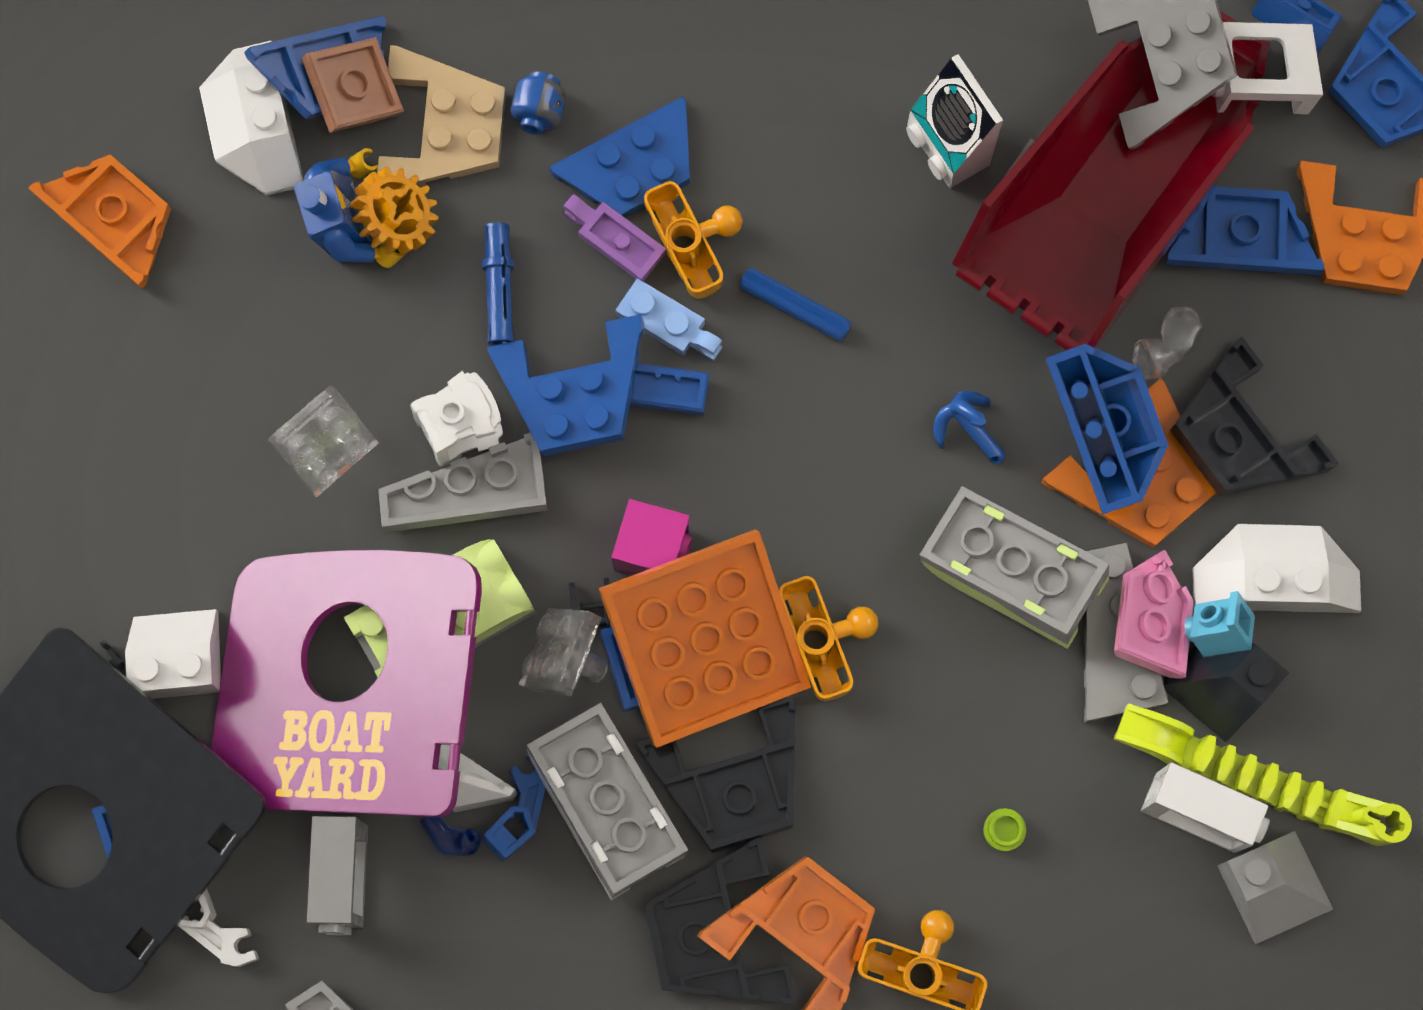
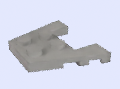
(1184, 52)

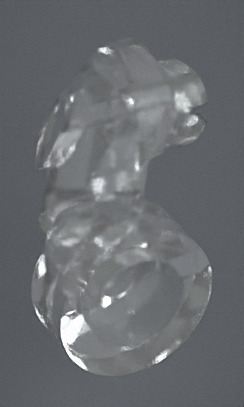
(1177, 334)

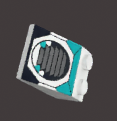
(955, 124)

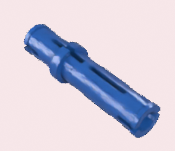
(498, 273)

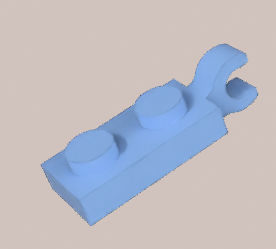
(668, 321)

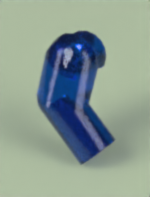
(451, 840)

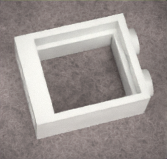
(1206, 809)

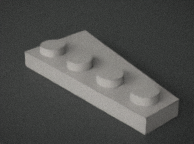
(487, 486)
(1109, 680)

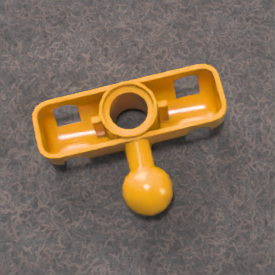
(698, 258)
(824, 662)
(936, 928)

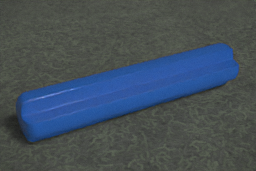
(795, 304)

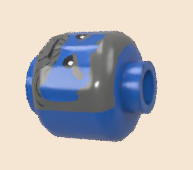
(538, 102)

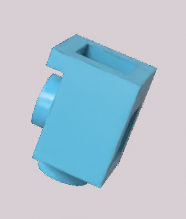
(1221, 626)

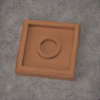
(352, 84)

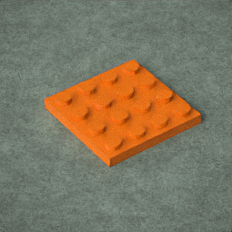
(705, 638)

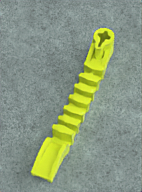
(1332, 810)

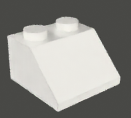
(175, 654)

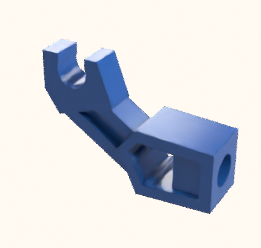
(531, 794)

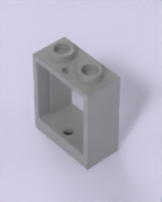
(337, 874)

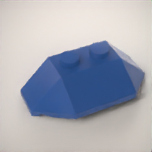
(1110, 422)

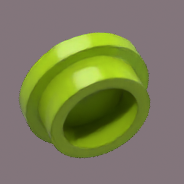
(1004, 830)

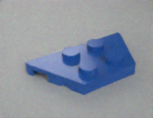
(282, 62)
(631, 160)
(1246, 233)

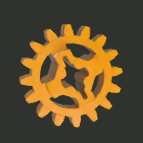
(384, 217)

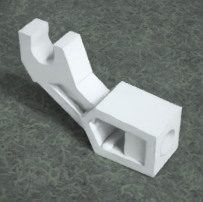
(218, 940)

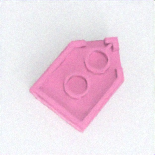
(1153, 618)

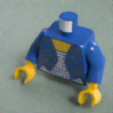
(327, 212)

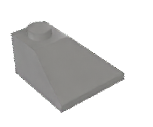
(1275, 887)

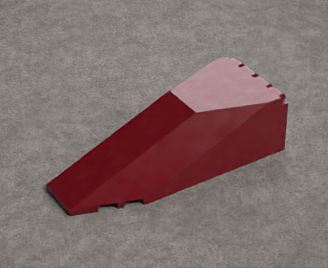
(1088, 216)

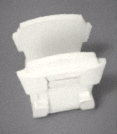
(459, 418)

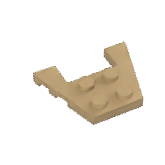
(459, 123)

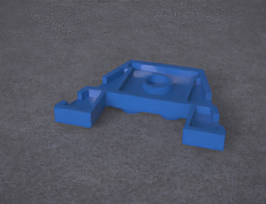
(1380, 83)
(577, 404)

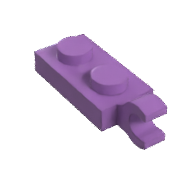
(615, 237)

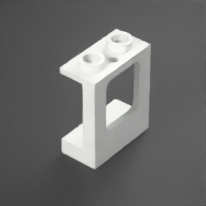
(1303, 75)

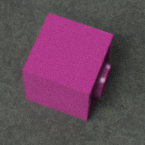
(650, 538)

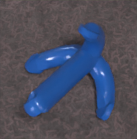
(971, 421)

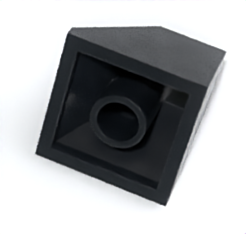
(1226, 687)

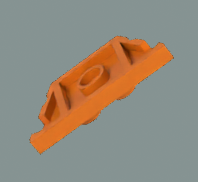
(111, 213)

